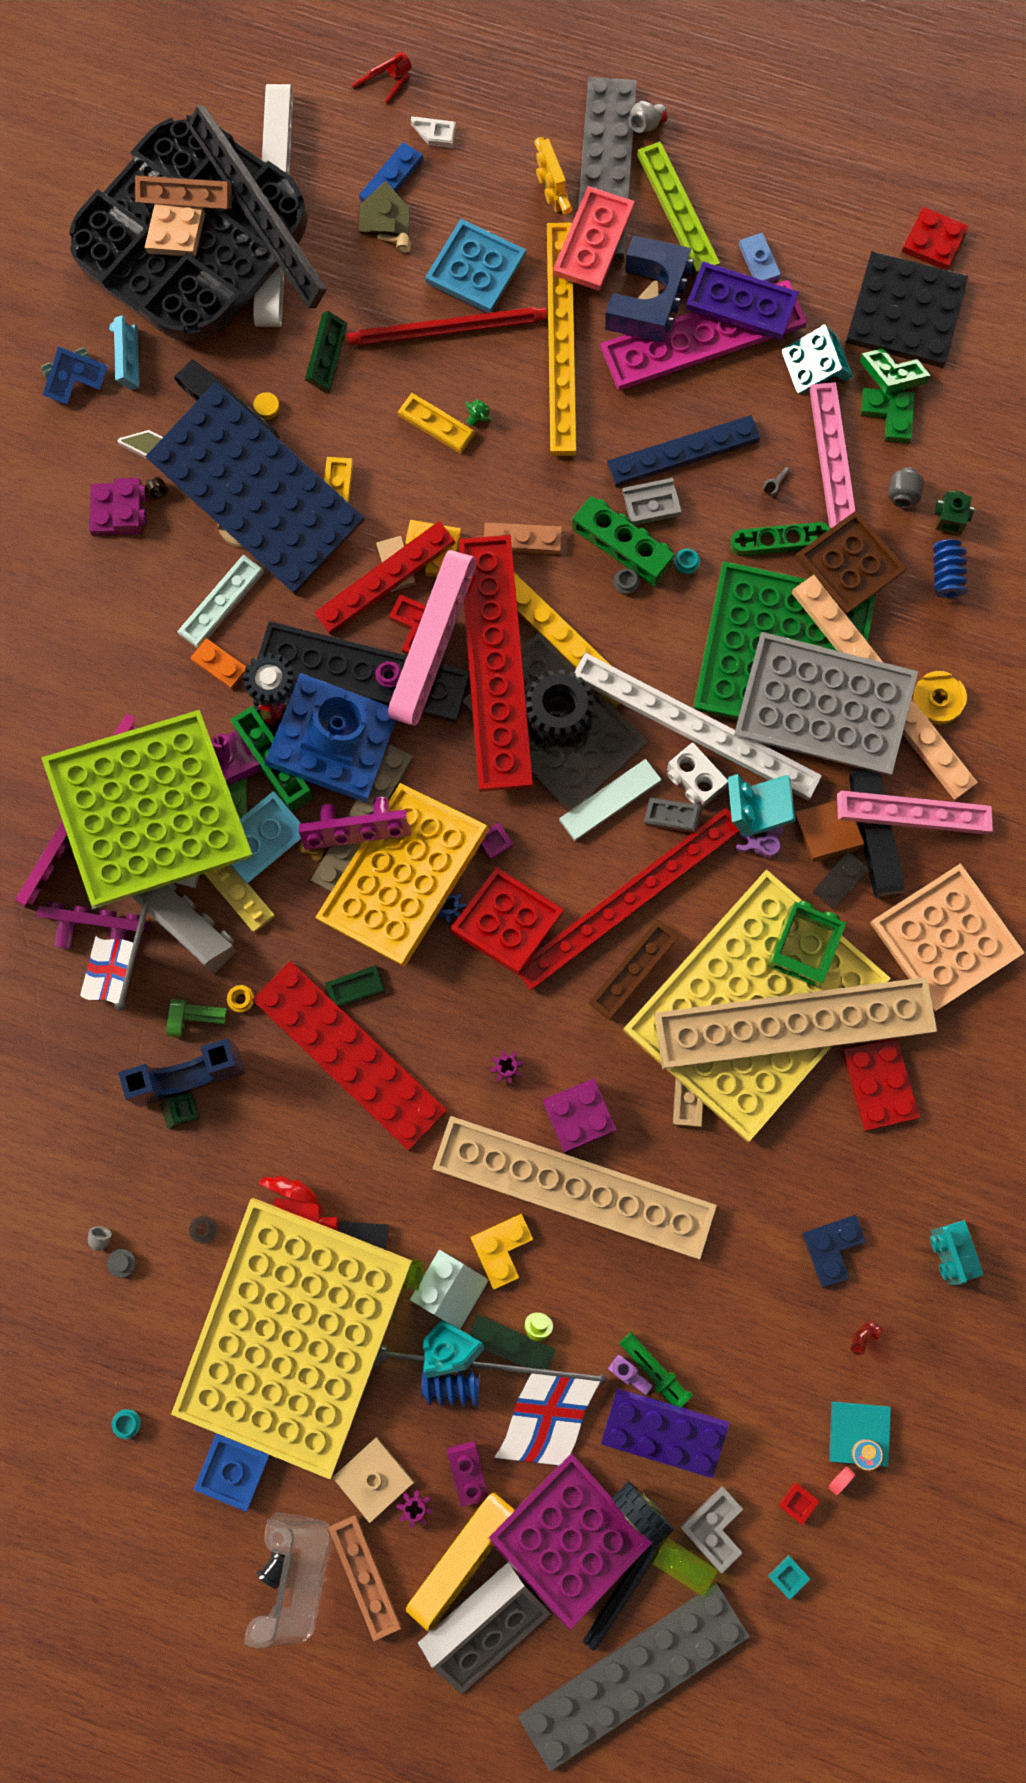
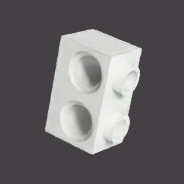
(702, 771)

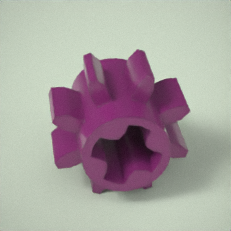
(504, 1059)
(408, 1512)

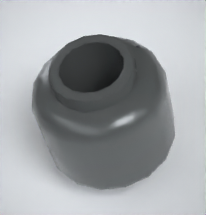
(906, 487)

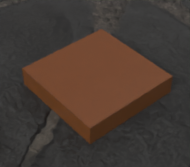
(825, 834)

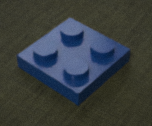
(231, 1472)

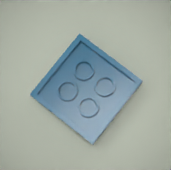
(475, 266)

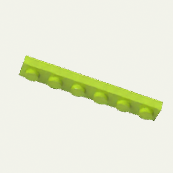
(676, 205)

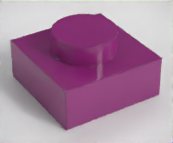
(496, 842)

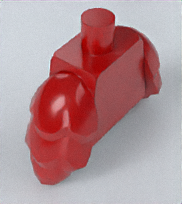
(304, 1199)

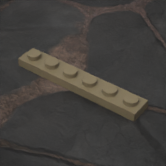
(389, 775)

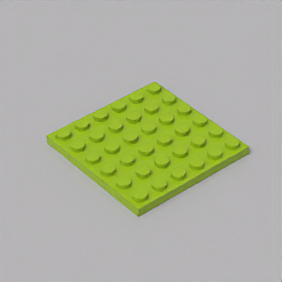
(146, 808)

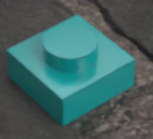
(789, 1577)

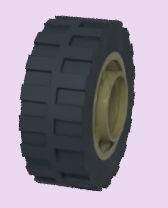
(643, 1514)

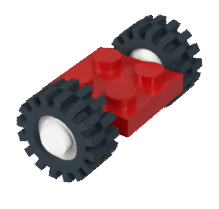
(271, 686)

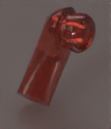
(860, 1338)

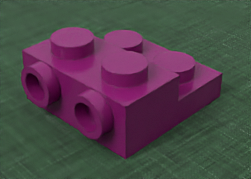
(118, 507)

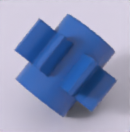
(448, 914)

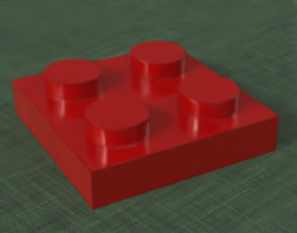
(935, 238)

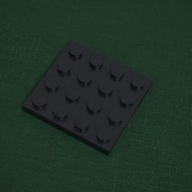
(907, 309)

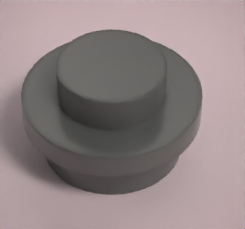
(626, 581)
(121, 1263)

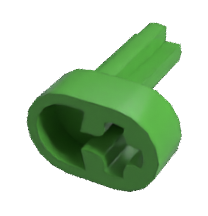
(181, 1011)

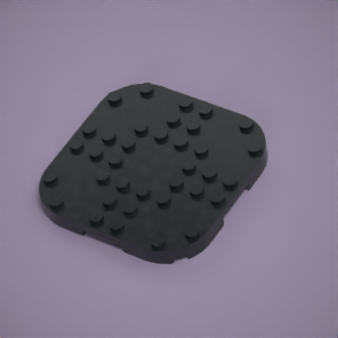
(185, 293)

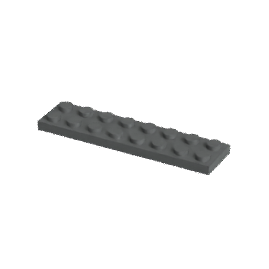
(632, 1676)

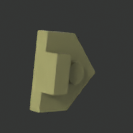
(384, 212)

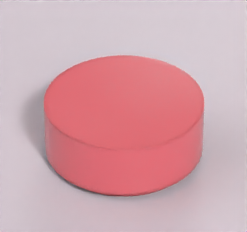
(841, 1480)

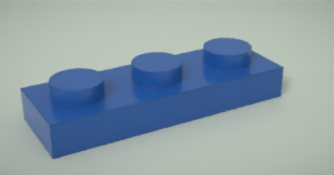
(395, 170)

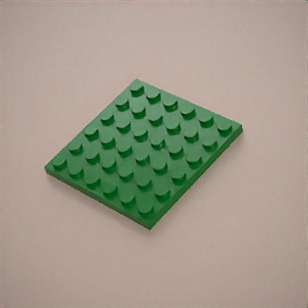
(743, 607)

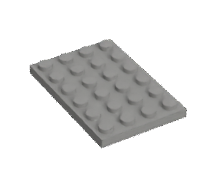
(826, 703)

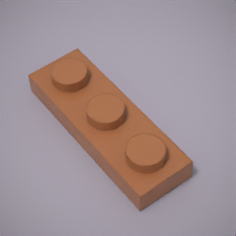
(528, 537)

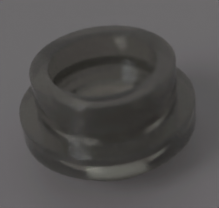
(211, 1232)

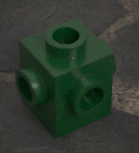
(953, 512)

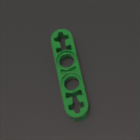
(779, 534)

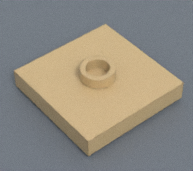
(373, 1479)

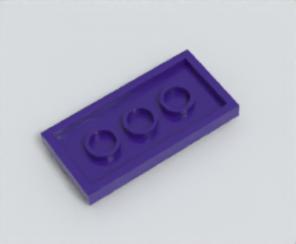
(742, 300)
(665, 1433)

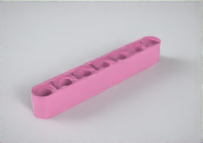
(432, 637)

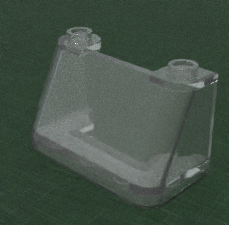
(306, 1550)

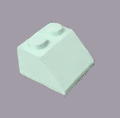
(449, 1289)

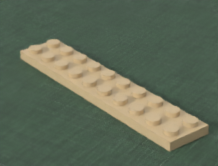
(794, 1022)
(575, 1187)

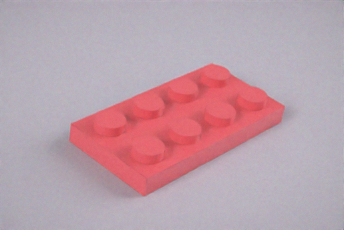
(593, 238)

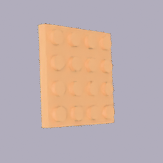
(947, 936)

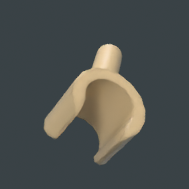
(402, 241)

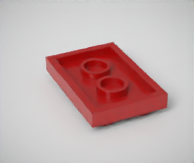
(880, 1084)

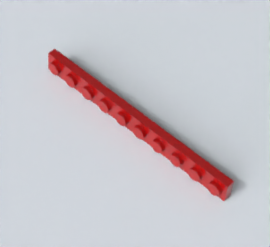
(628, 899)

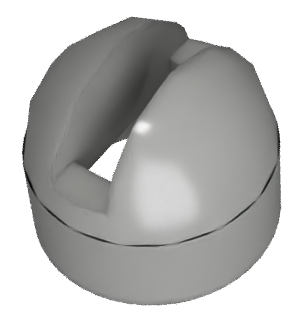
(99, 1238)

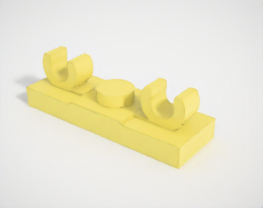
(241, 897)

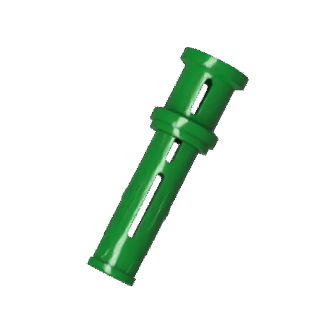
(664, 1380)

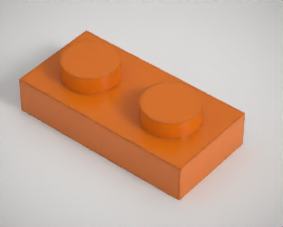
(219, 664)

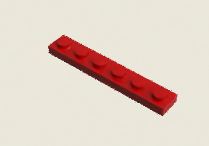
(385, 577)

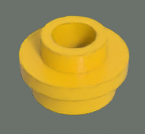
(234, 993)

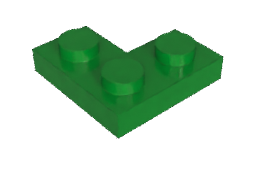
(893, 376)
(895, 407)

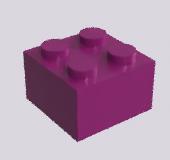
(579, 1116)

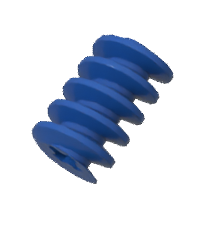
(948, 568)
(451, 1388)

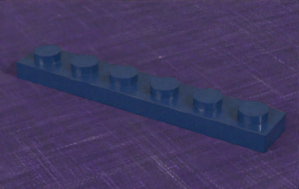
(683, 451)

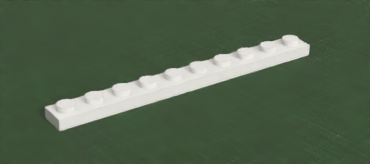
(695, 725)

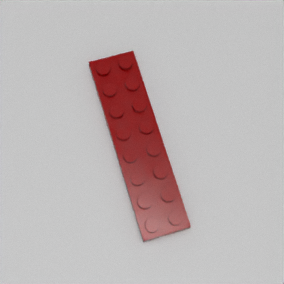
(349, 1056)

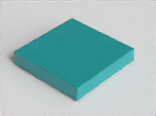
(854, 1423)

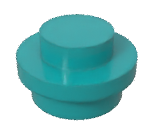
(687, 561)
(126, 1424)

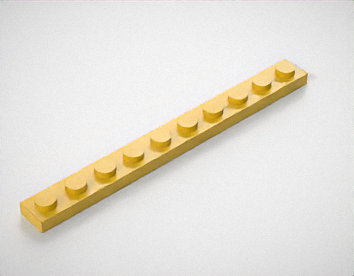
(560, 349)

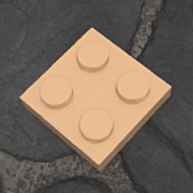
(175, 230)

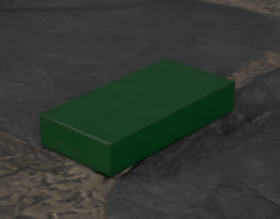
(355, 986)

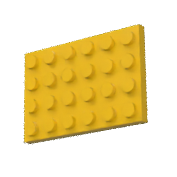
(402, 882)

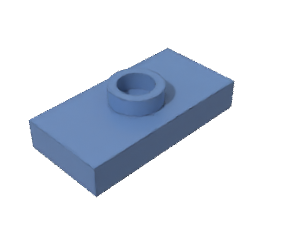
(759, 258)

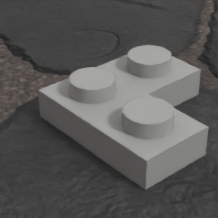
(707, 1526)

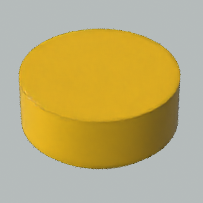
(266, 405)

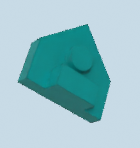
(449, 1350)

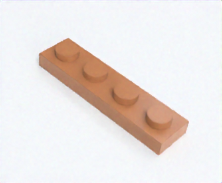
(183, 192)
(364, 1577)

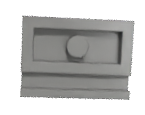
(651, 501)

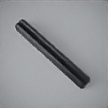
(619, 1598)

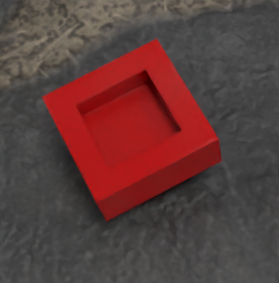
(798, 1503)

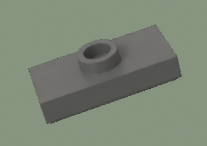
(673, 815)

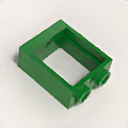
(795, 968)

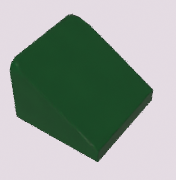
(179, 1110)

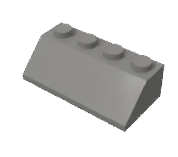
(188, 927)
(483, 1628)

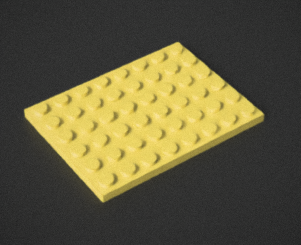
(734, 968)
(291, 1338)

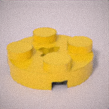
(947, 686)

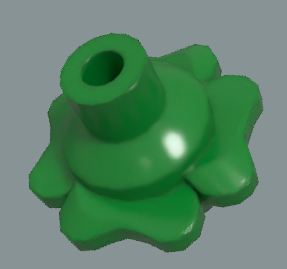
(478, 412)

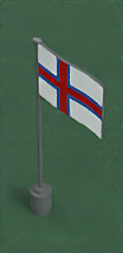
(112, 966)
(545, 1412)

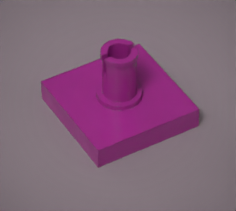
(234, 757)

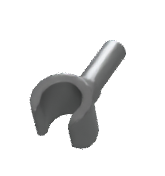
(776, 482)

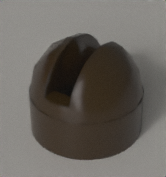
(157, 493)

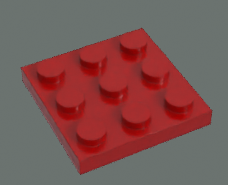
(507, 921)

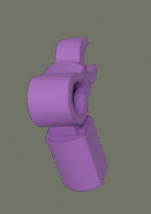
(766, 846)
(628, 1374)

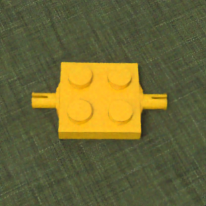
(552, 177)

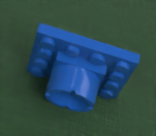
(331, 738)

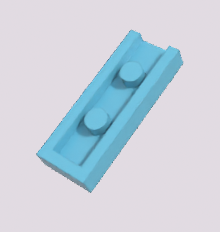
(126, 352)

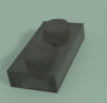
(840, 880)

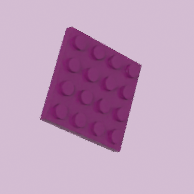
(569, 1541)

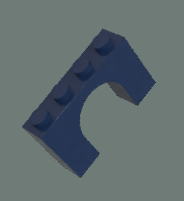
(651, 316)
(148, 1085)

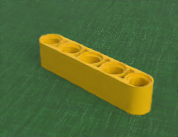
(458, 1564)

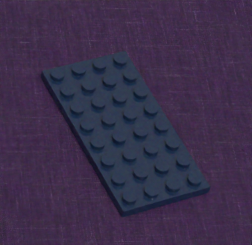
(255, 488)

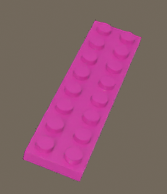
(691, 342)
(56, 845)

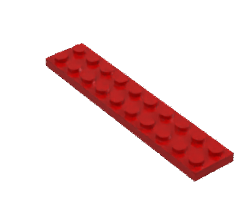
(496, 667)

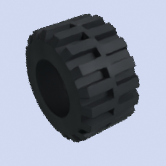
(562, 686)

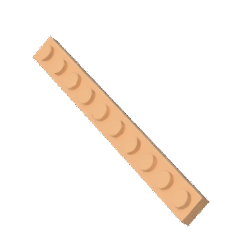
(917, 728)

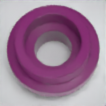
(385, 668)

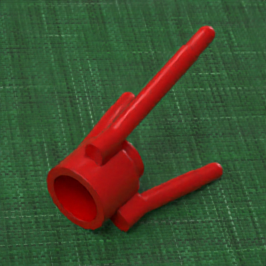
(396, 67)

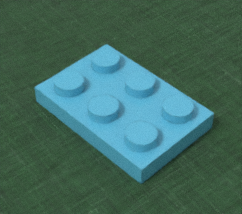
(269, 832)

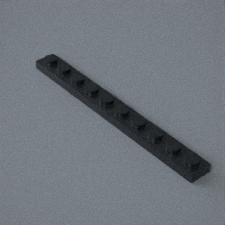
(257, 207)

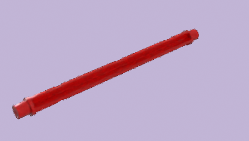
(447, 326)

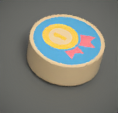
(867, 1454)

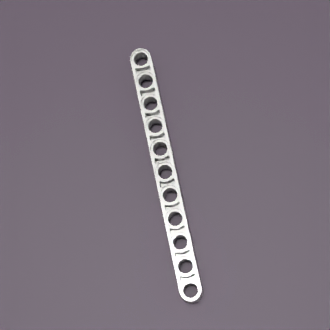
(276, 149)

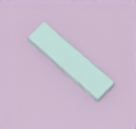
(221, 601)
(610, 800)

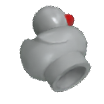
(646, 116)

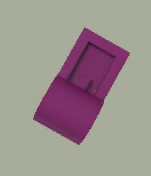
(467, 1473)

